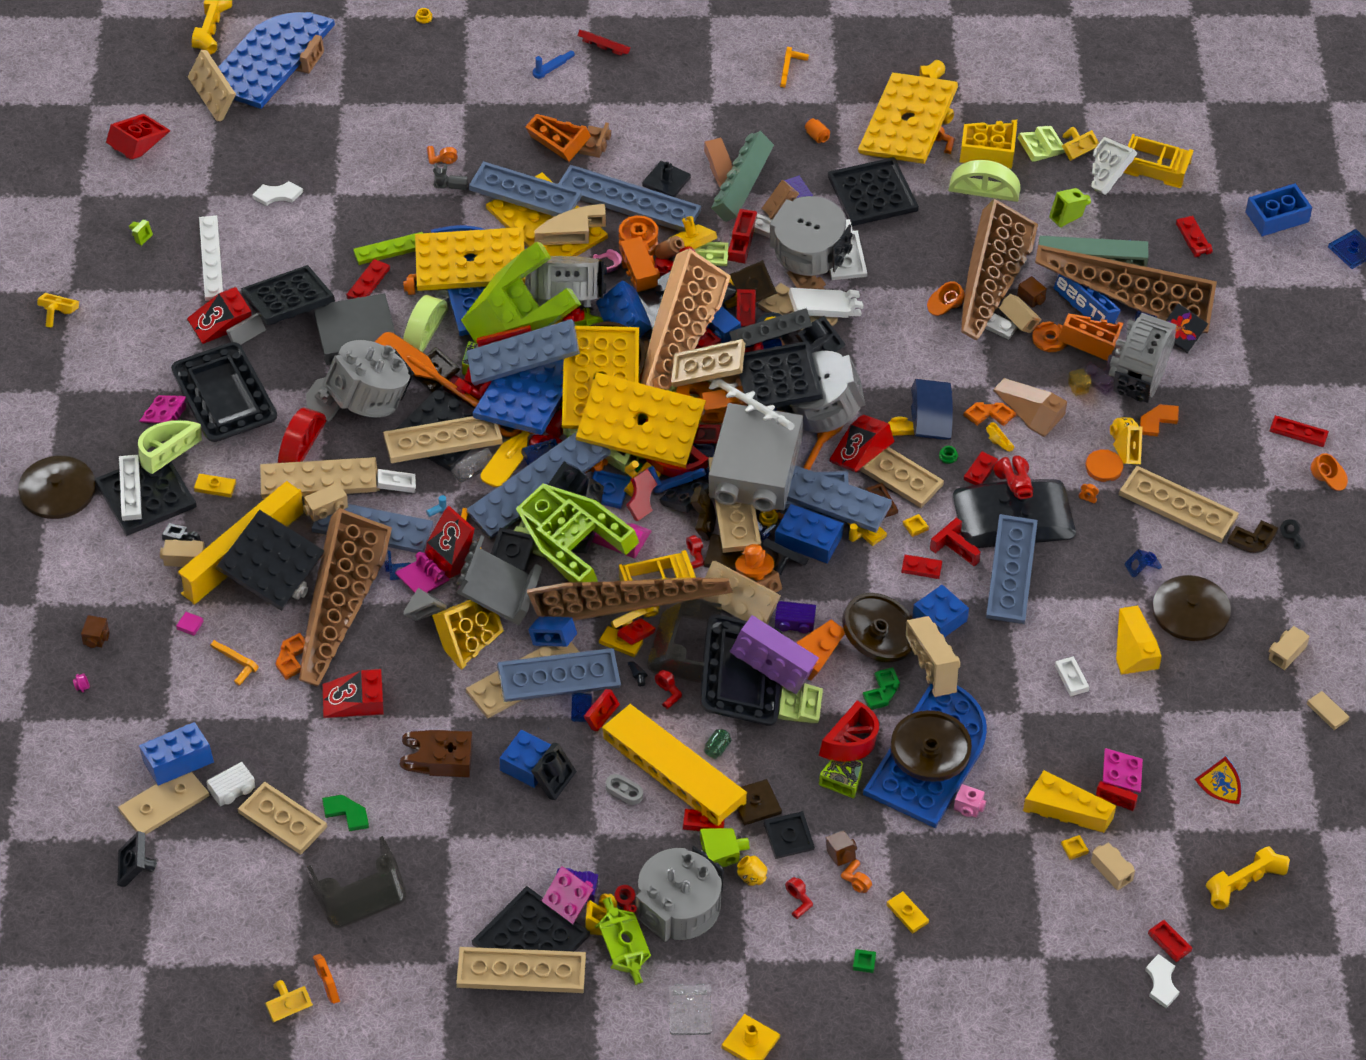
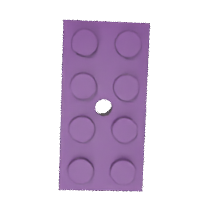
(774, 654)

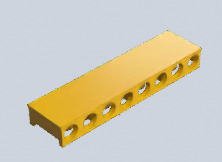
(200, 573)
(674, 762)

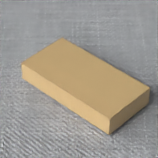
(1328, 710)

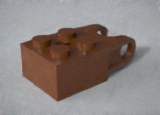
(439, 752)

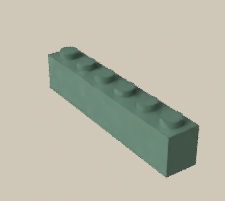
(742, 176)
(1119, 250)

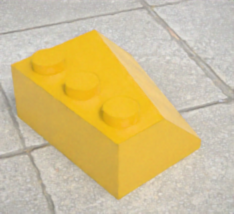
(989, 142)
(466, 630)

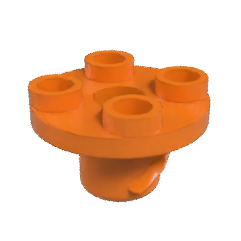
(754, 562)

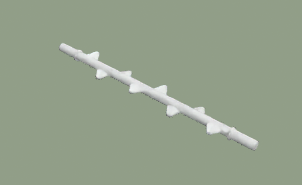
(752, 404)

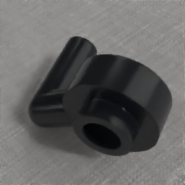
(1299, 543)

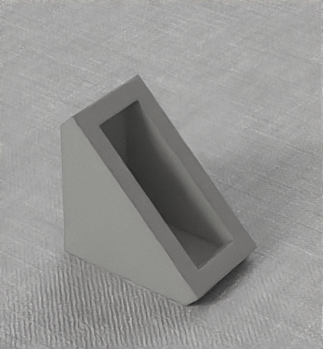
(423, 605)

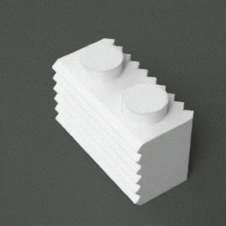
(231, 784)

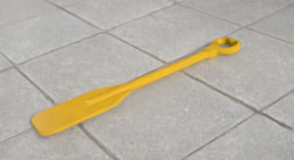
(505, 461)

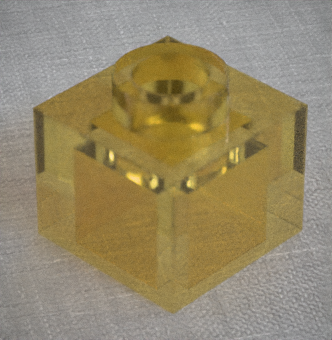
(1079, 382)

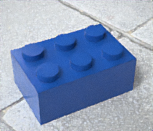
(1278, 209)
(624, 307)
(809, 533)
(176, 753)

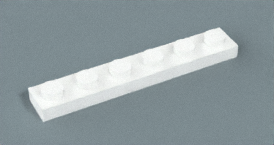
(211, 256)

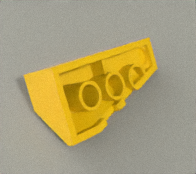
(1135, 643)

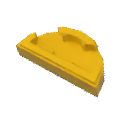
(901, 426)
(998, 437)
(627, 618)

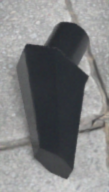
(638, 673)

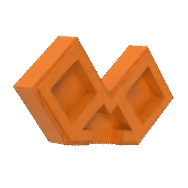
(999, 411)
(1162, 414)
(286, 662)
(324, 973)

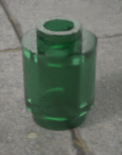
(717, 743)

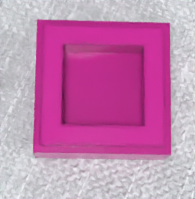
(189, 623)

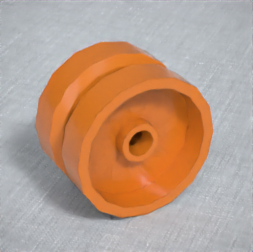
(639, 226)

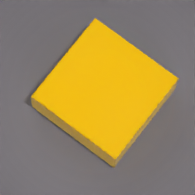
(915, 525)
(1074, 847)

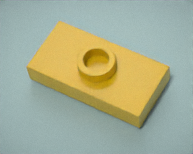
(215, 485)
(611, 640)
(907, 912)

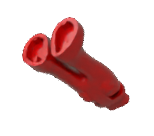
(1020, 483)

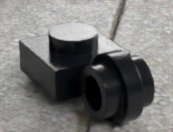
(178, 532)

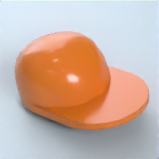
(947, 297)
(1328, 470)

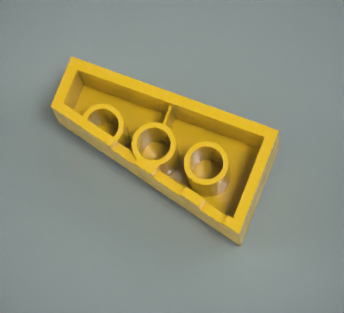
(1068, 803)

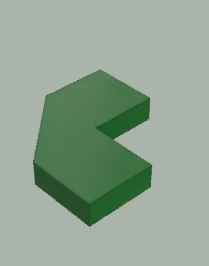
(888, 686)
(341, 805)

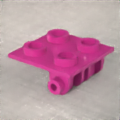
(164, 409)
(422, 574)
(1122, 770)
(567, 894)

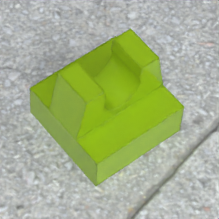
(141, 231)

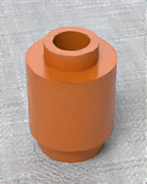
(817, 130)

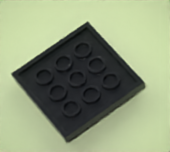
(873, 191)
(287, 295)
(781, 375)
(439, 408)
(162, 497)
(270, 560)
(531, 926)

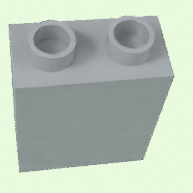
(754, 459)

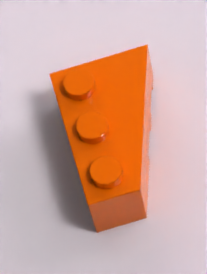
(558, 136)
(639, 264)
(1090, 335)
(716, 405)
(822, 643)

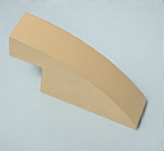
(571, 226)

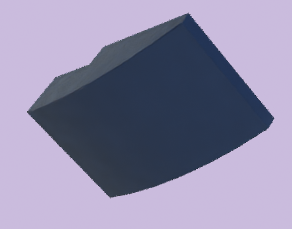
(932, 409)

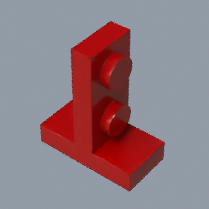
(950, 537)

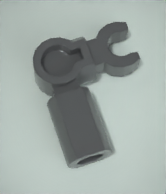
(441, 180)

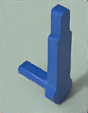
(541, 70)
(674, 481)

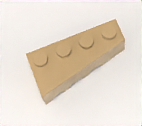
(933, 655)

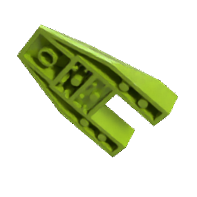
(510, 305)
(562, 520)

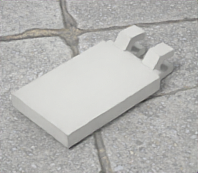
(853, 263)
(826, 302)

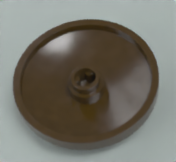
(56, 487)
(1191, 608)
(877, 627)
(931, 746)

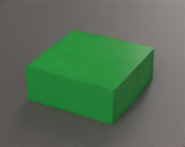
(864, 961)

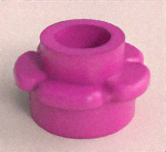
(81, 682)

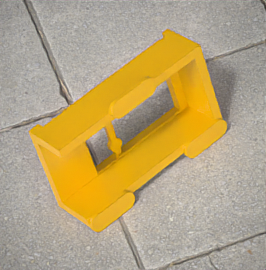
(1170, 175)
(679, 562)

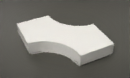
(284, 192)
(1163, 988)

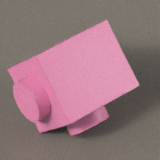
(969, 801)

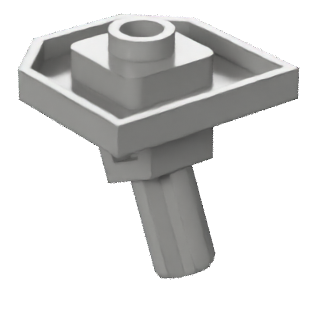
(321, 400)

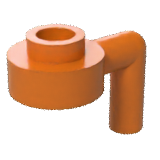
(949, 139)
(446, 155)
(409, 285)
(859, 881)

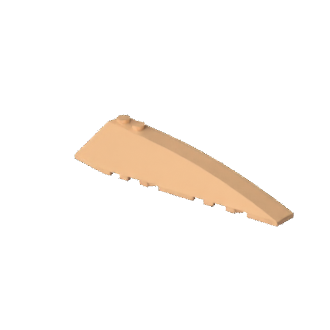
(687, 307)

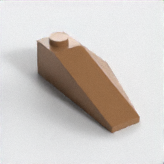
(1035, 406)

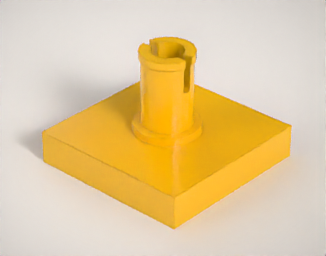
(695, 234)
(750, 1039)

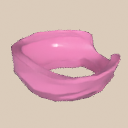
(612, 255)

